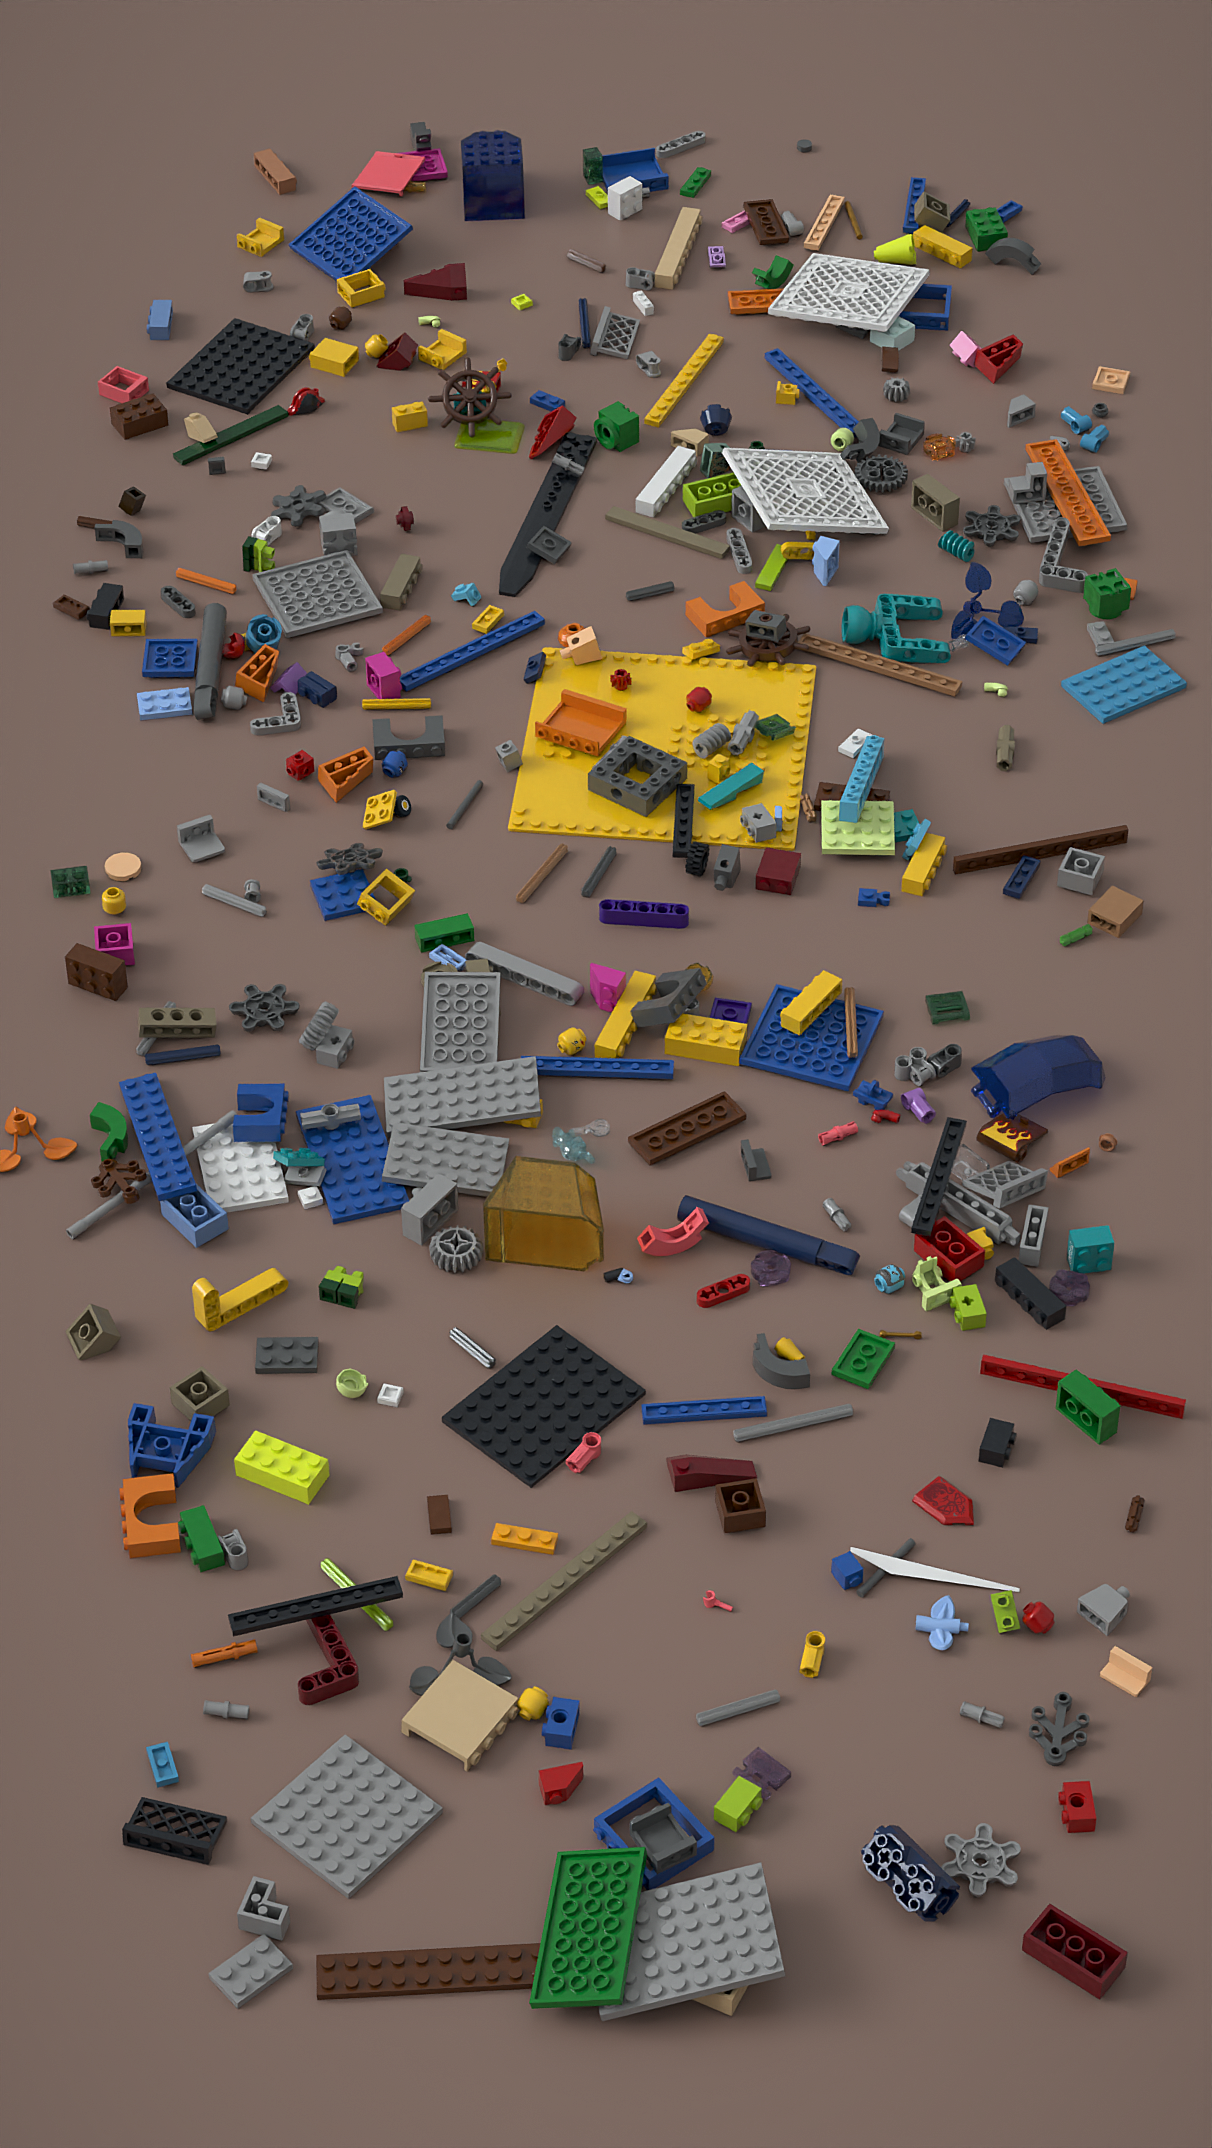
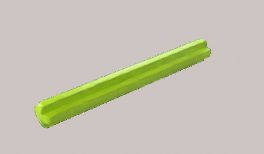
(344, 1581)

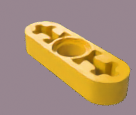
(795, 548)

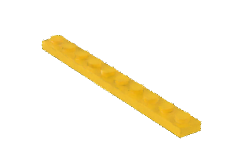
(683, 380)

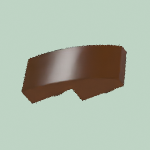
(890, 359)

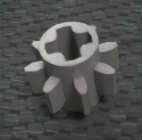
(965, 442)

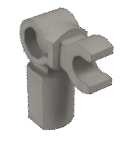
(344, 654)

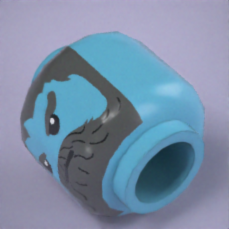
(889, 1279)

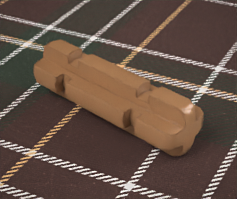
(808, 808)

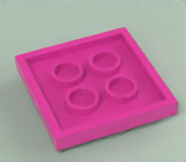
(432, 167)

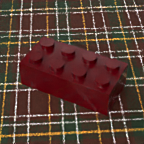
(1074, 1951)

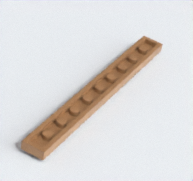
(881, 665)

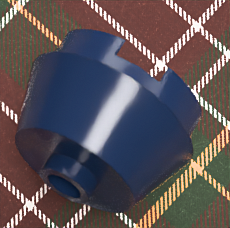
(716, 419)

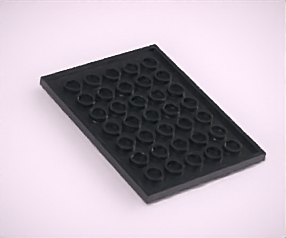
(240, 366)
(543, 1405)

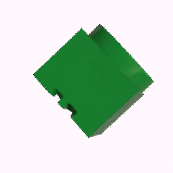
(617, 427)
(1107, 594)

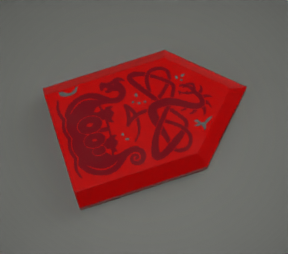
(945, 1502)

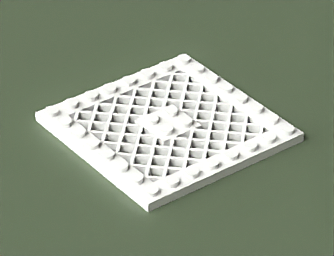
(849, 292)
(805, 491)

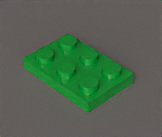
(863, 1358)

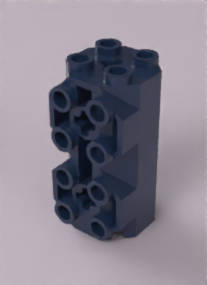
(910, 1872)

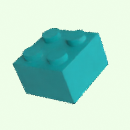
(1090, 1249)

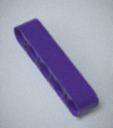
(644, 913)

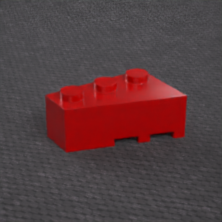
(998, 357)

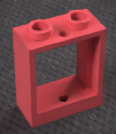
(137, 385)

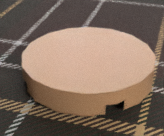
(122, 866)

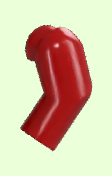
(885, 1114)

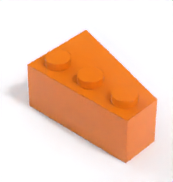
(258, 672)
(345, 772)

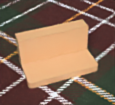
(1126, 1672)

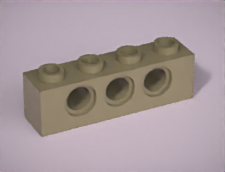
(177, 1022)

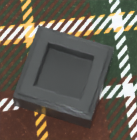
(216, 465)

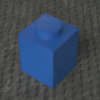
(847, 1570)

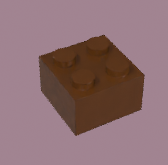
(740, 1505)

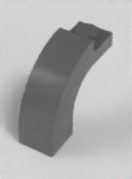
(420, 136)
(1014, 249)
(868, 438)
(123, 533)
(776, 1371)

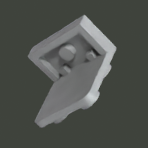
(199, 839)

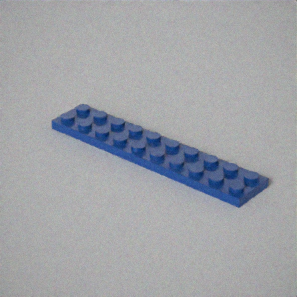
(157, 1137)

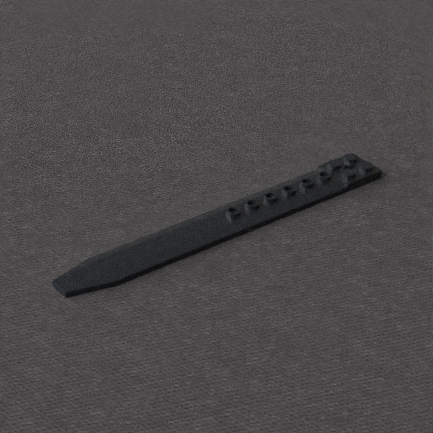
(545, 511)

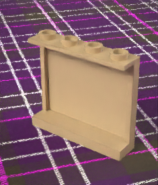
(461, 1713)

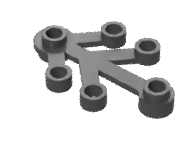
(1058, 1731)

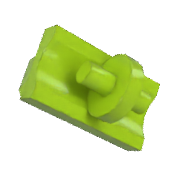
(1005, 1611)

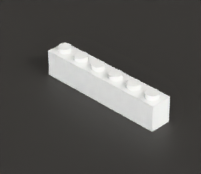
(666, 481)

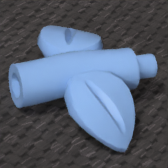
(941, 1624)

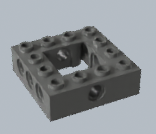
(665, 771)

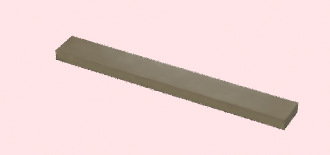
(667, 532)

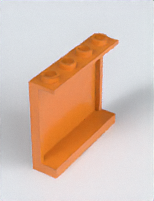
(582, 723)

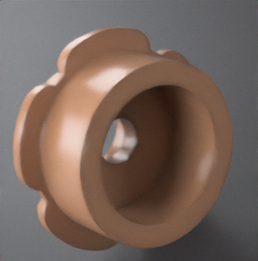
(1107, 1142)

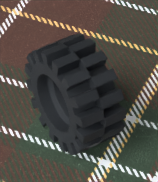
(697, 858)

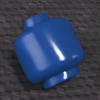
(394, 764)

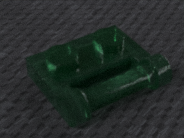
(947, 1002)

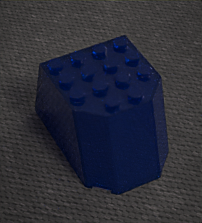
(492, 176)

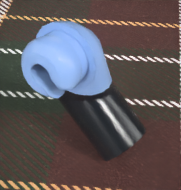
(618, 1274)

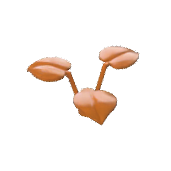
(22, 1123)

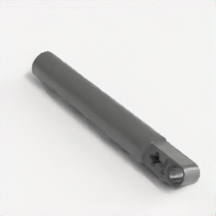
(209, 661)

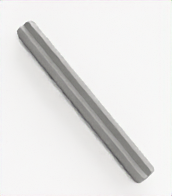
(1135, 642)

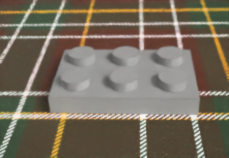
(250, 1971)

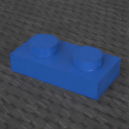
(546, 401)

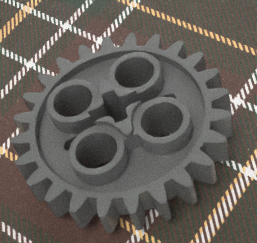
(893, 473)

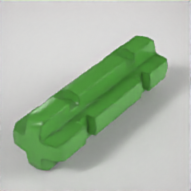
(1076, 935)

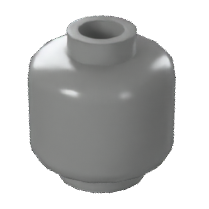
(1025, 592)
(233, 697)

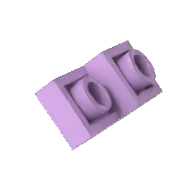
(716, 256)

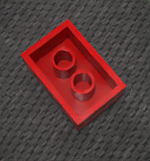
(955, 1251)

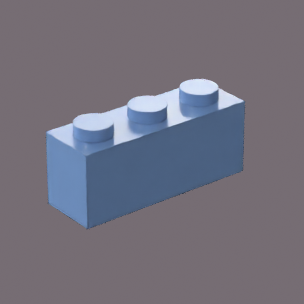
(160, 320)

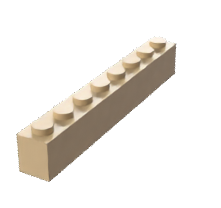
(678, 248)

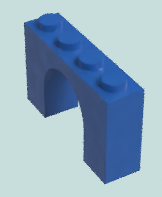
(265, 1126)

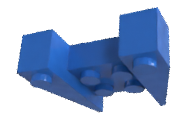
(166, 1446)

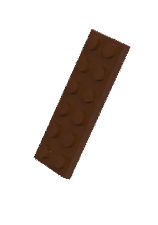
(687, 1128)

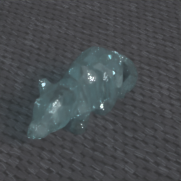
(571, 1147)

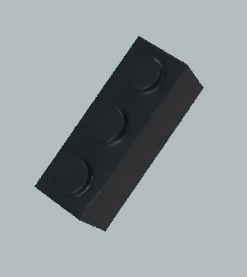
(108, 598)

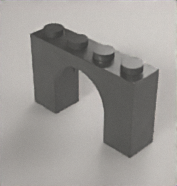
(428, 745)
(676, 993)

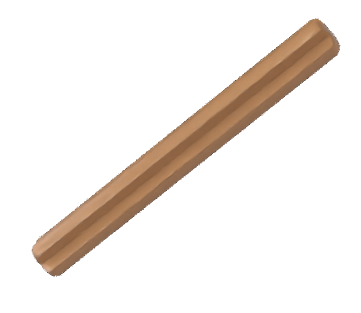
(541, 873)
(851, 1028)

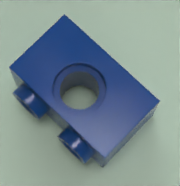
(561, 1723)

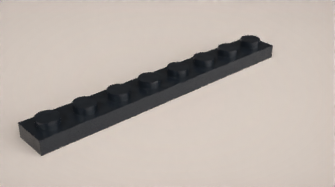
(938, 1177)
(315, 1606)

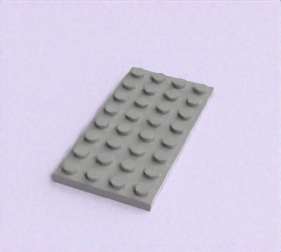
(464, 1095)

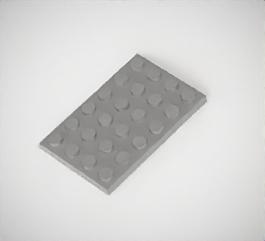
(459, 1019)
(466, 1158)

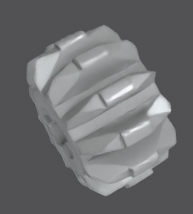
(896, 389)

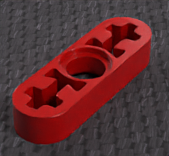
(735, 1285)

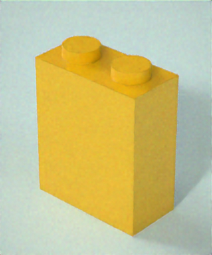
(334, 357)

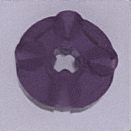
(767, 1276)
(1078, 1282)

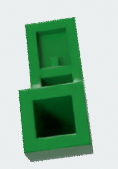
(775, 275)
(111, 1121)

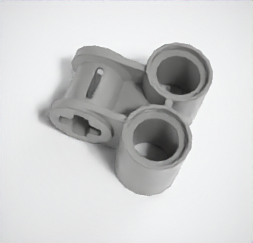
(914, 1067)

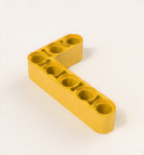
(218, 1310)

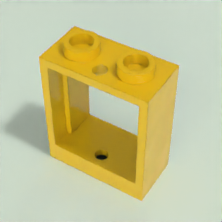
(347, 284)
(394, 886)

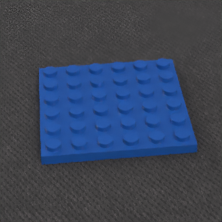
(350, 235)
(817, 1053)

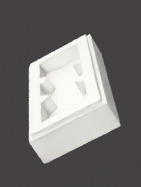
(853, 743)

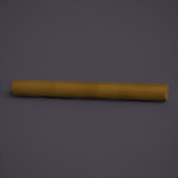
(853, 220)

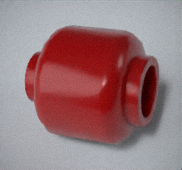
(698, 699)
(1038, 1617)

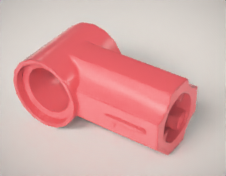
(585, 1452)

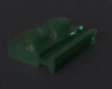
(774, 726)

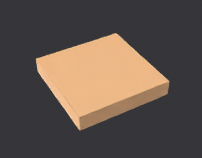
(1111, 380)

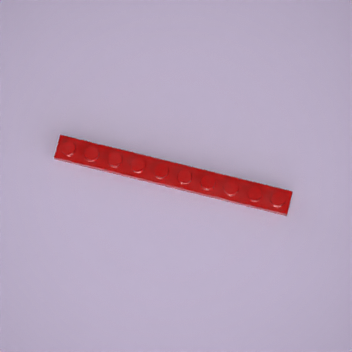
(1049, 1379)

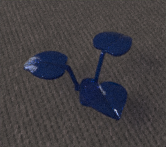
(976, 580)

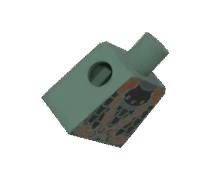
(713, 461)

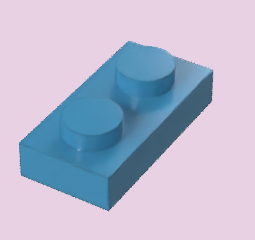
(162, 1764)

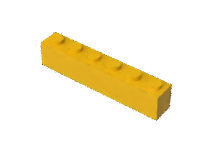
(620, 1024)

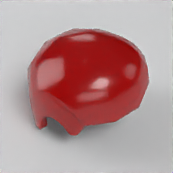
(235, 648)

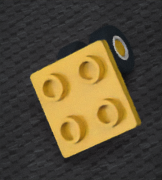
(382, 806)

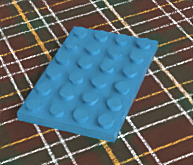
(1123, 684)

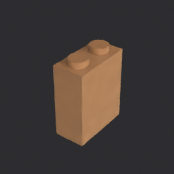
(1115, 911)

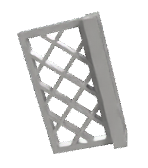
(603, 331)
(1007, 1184)

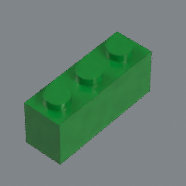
(445, 931)
(201, 1539)

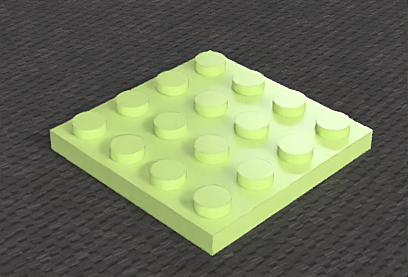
(869, 836)

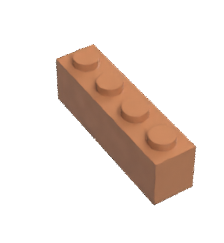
(275, 171)

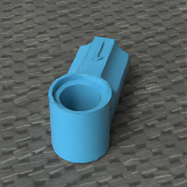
(1077, 422)
(1093, 440)

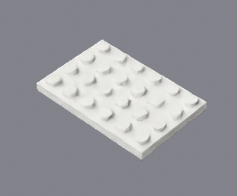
(240, 1172)

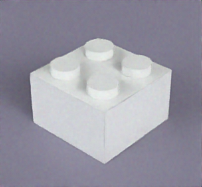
(625, 198)

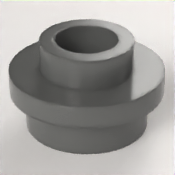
(1100, 409)

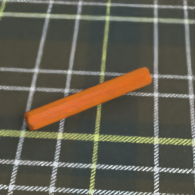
(206, 580)
(406, 635)

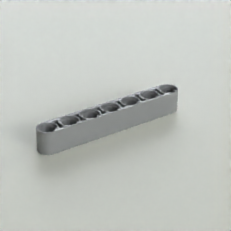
(528, 974)

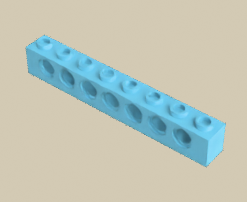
(861, 779)

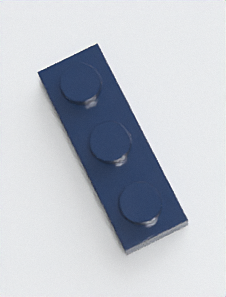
(1021, 877)

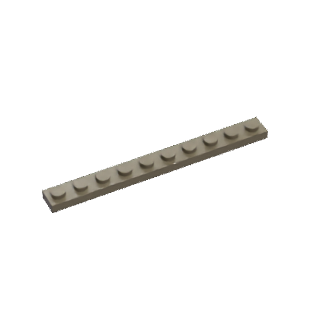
(563, 1581)

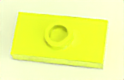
(598, 197)

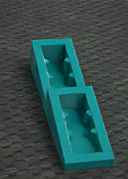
(728, 789)

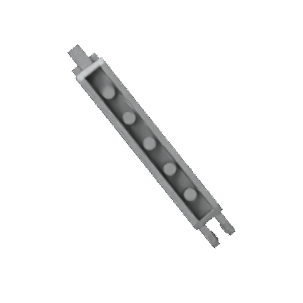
(963, 1205)

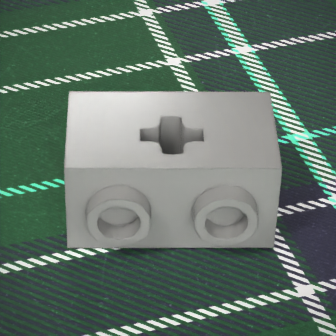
(758, 822)
(334, 1046)

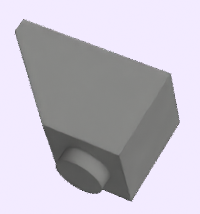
(1020, 410)

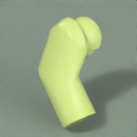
(434, 320)
(996, 687)

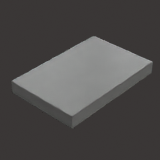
(346, 502)

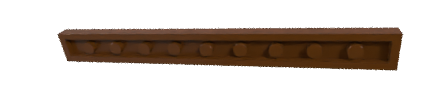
(1040, 849)

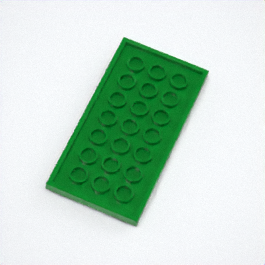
(589, 1928)

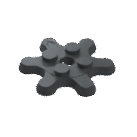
(292, 508)
(1001, 525)
(349, 859)
(271, 1000)

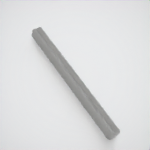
(793, 1422)

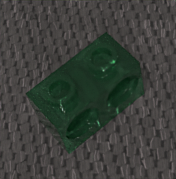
(592, 165)
(70, 881)

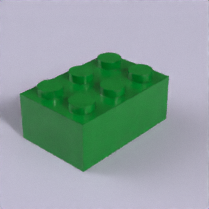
(985, 227)
(1088, 1406)

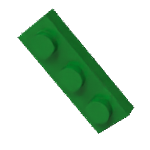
(695, 182)

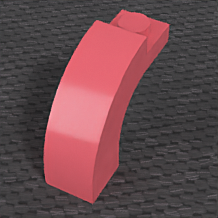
(676, 1239)

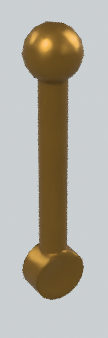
(917, 1334)

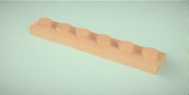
(824, 222)

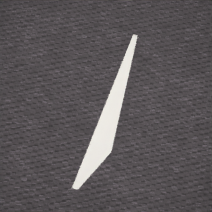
(913, 1569)

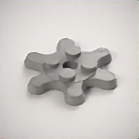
(981, 1847)

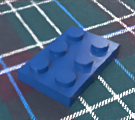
(995, 640)

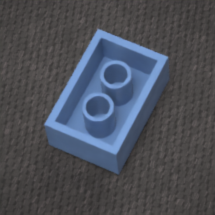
(195, 1216)

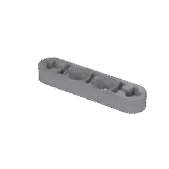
(680, 144)
(739, 550)

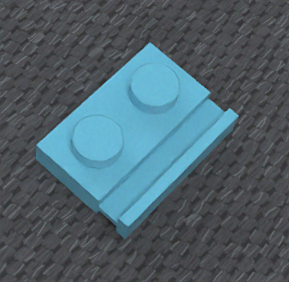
(914, 841)

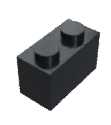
(996, 1442)

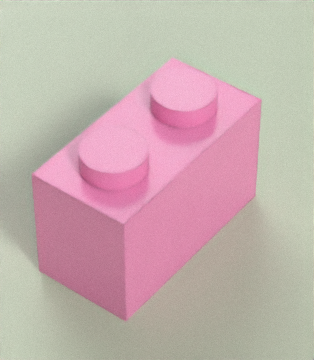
(966, 348)

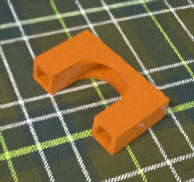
(713, 621)
(142, 1538)

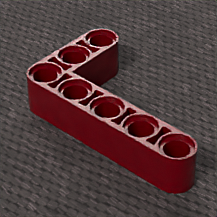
(343, 1670)

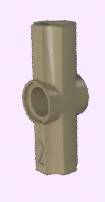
(1005, 748)

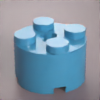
(263, 631)

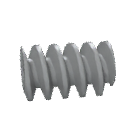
(711, 740)

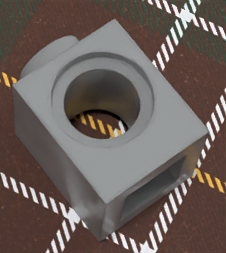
(508, 755)

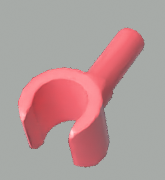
(711, 1601)

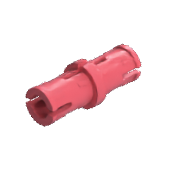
(838, 1133)

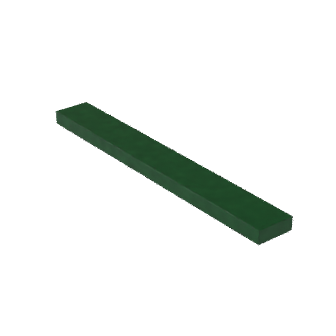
(231, 435)

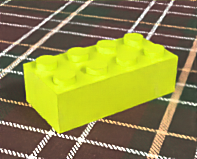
(281, 1467)

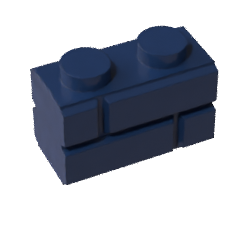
(317, 689)

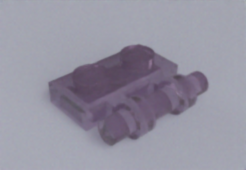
(766, 1768)

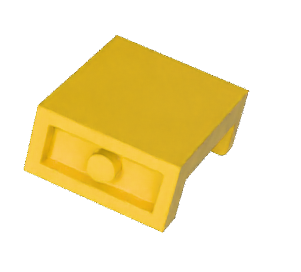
(262, 239)
(444, 350)

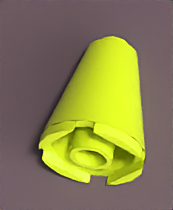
(897, 251)

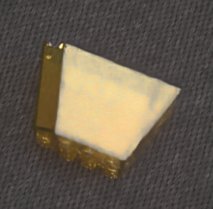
(544, 1216)

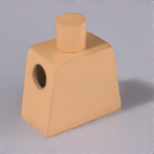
(582, 647)

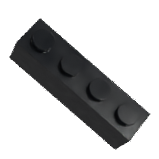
(1030, 1293)

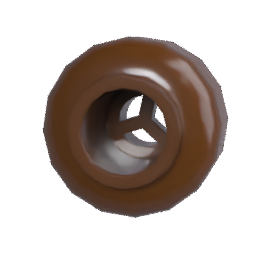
(340, 318)

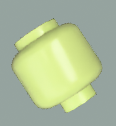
(842, 438)

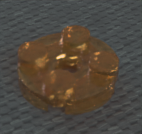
(939, 446)

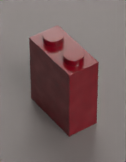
(778, 871)

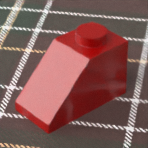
(560, 1782)

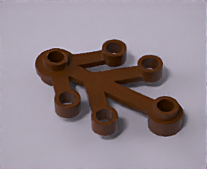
(110, 1168)

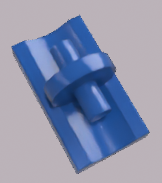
(873, 1094)

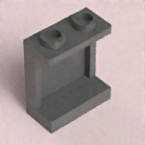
(902, 434)
(662, 1838)

